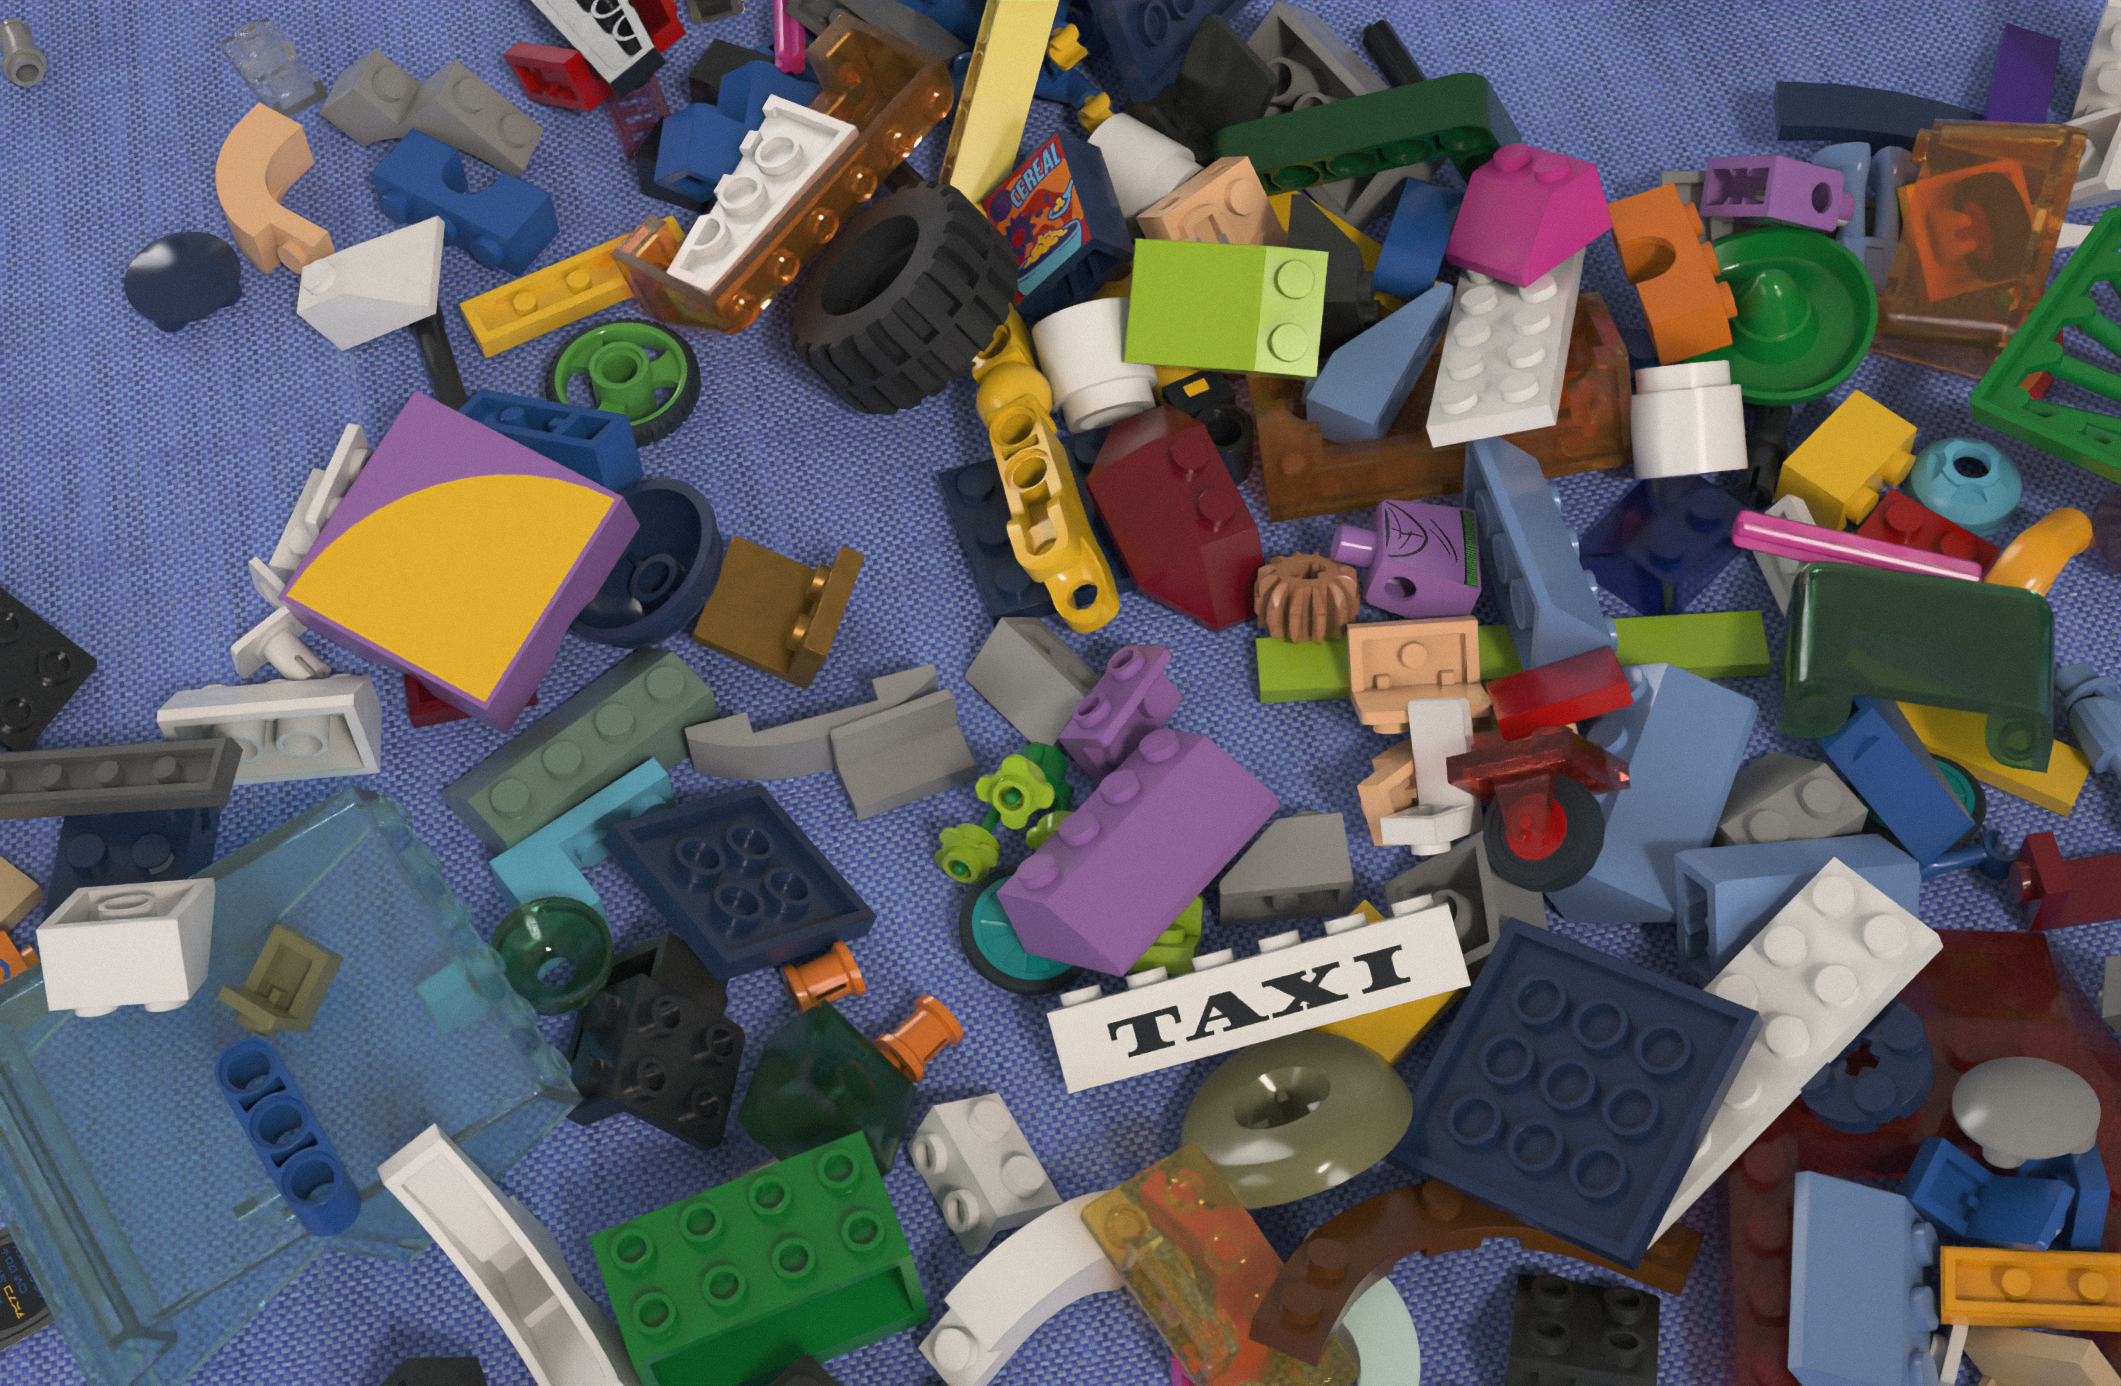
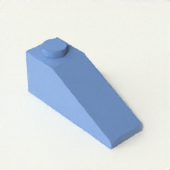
(1377, 370)

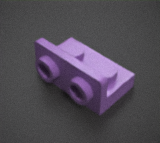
(1121, 710)

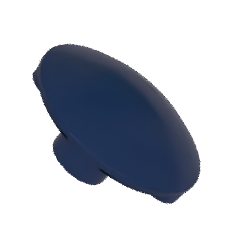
(183, 279)

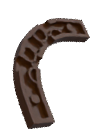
(1367, 1239)

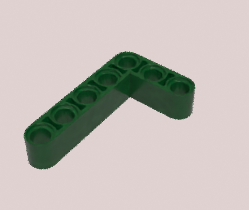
(1374, 133)

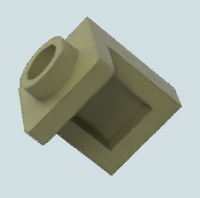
(284, 983)

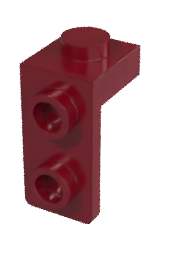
(2064, 892)

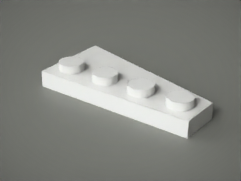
(774, 173)

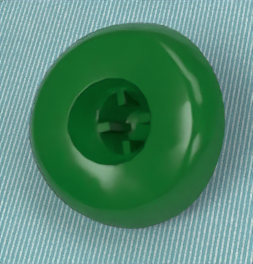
(1800, 312)

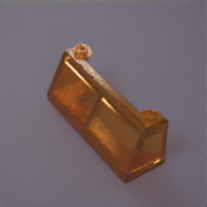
(1318, 477)

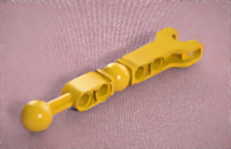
(1046, 511)

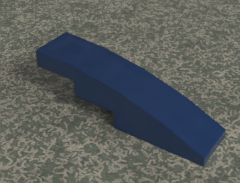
(1856, 114)

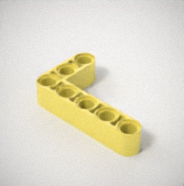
(997, 95)

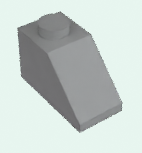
(1290, 873)

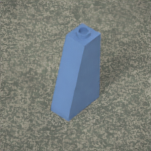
(1738, 889)

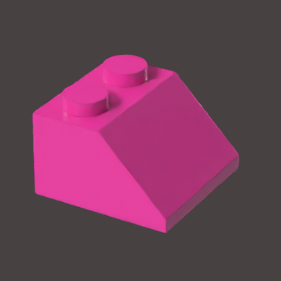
(1527, 214)

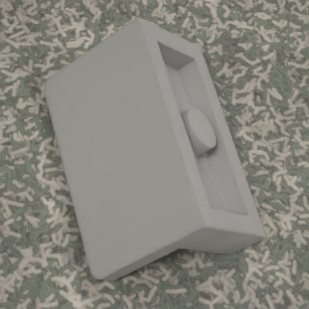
(1031, 678)
(902, 754)

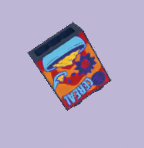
(1062, 224)

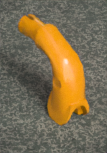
(2043, 551)

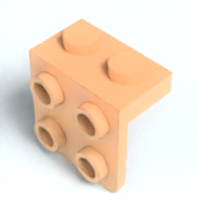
(1413, 661)

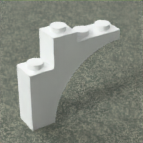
(509, 1265)

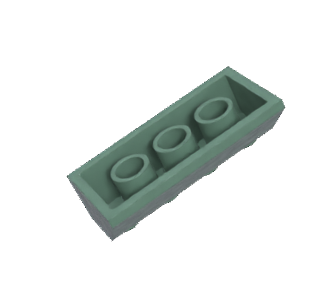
(584, 747)

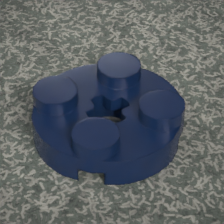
(1878, 1094)

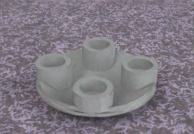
(2026, 1110)

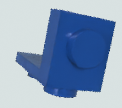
(1981, 1206)

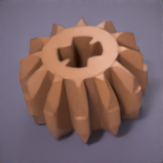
(1306, 597)

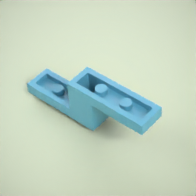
(551, 857)

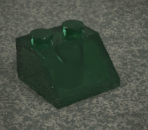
(823, 1084)

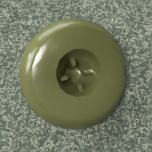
(1297, 1116)

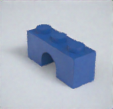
(497, 226)

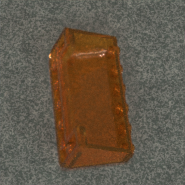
(867, 81)

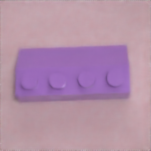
(1135, 853)

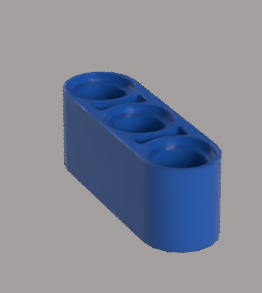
(1417, 239)
(306, 1159)

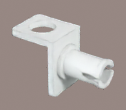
(276, 637)

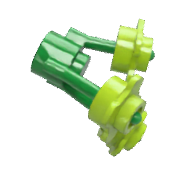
(1015, 790)

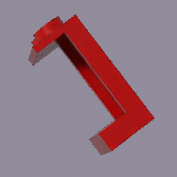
(562, 74)

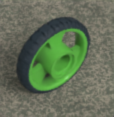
(624, 376)

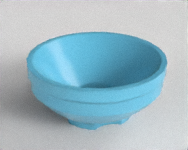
(1973, 503)

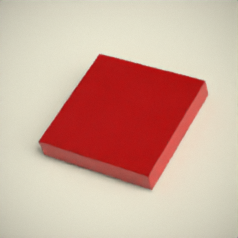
(1559, 693)

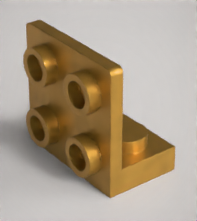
(777, 610)

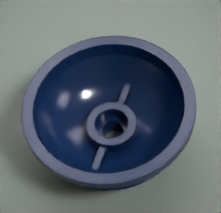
(662, 572)

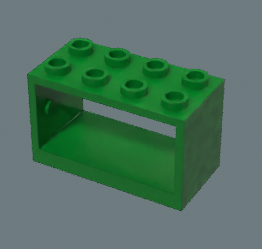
(763, 1272)

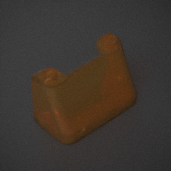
(1976, 240)

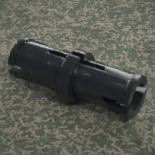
(1765, 454)

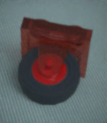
(1542, 807)

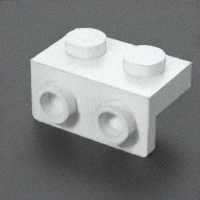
(980, 1169)

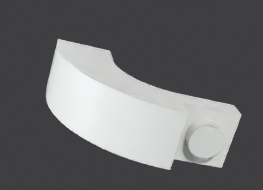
(1016, 1292)

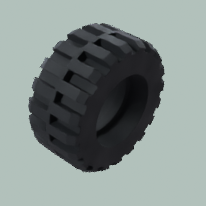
(904, 298)

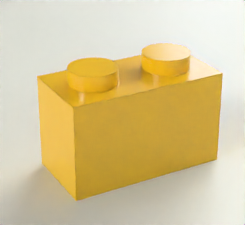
(1849, 462)

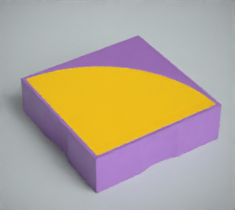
(460, 560)

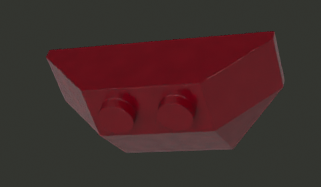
(1178, 517)

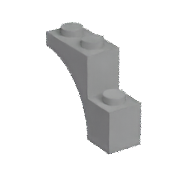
(383, 102)

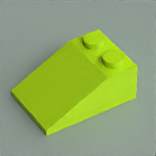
(1226, 308)

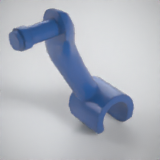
(1988, 861)

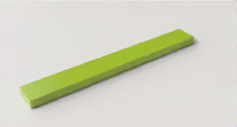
(1699, 643)

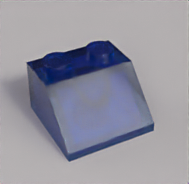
(1663, 543)

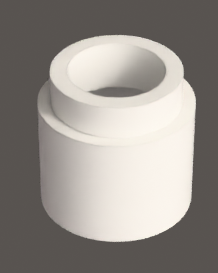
(1141, 165)
(1085, 368)
(1687, 421)

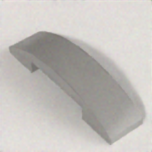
(799, 748)

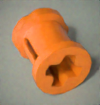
(824, 977)
(920, 1037)

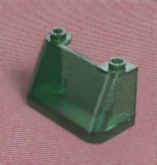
(1922, 645)

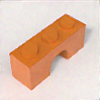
(1672, 273)

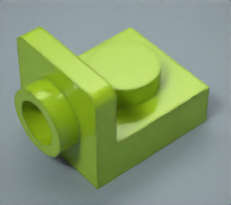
(1177, 943)

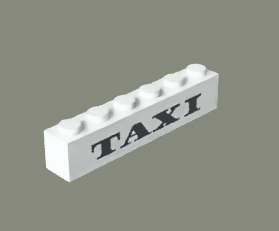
(1257, 996)

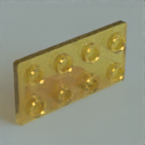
(1202, 1273)

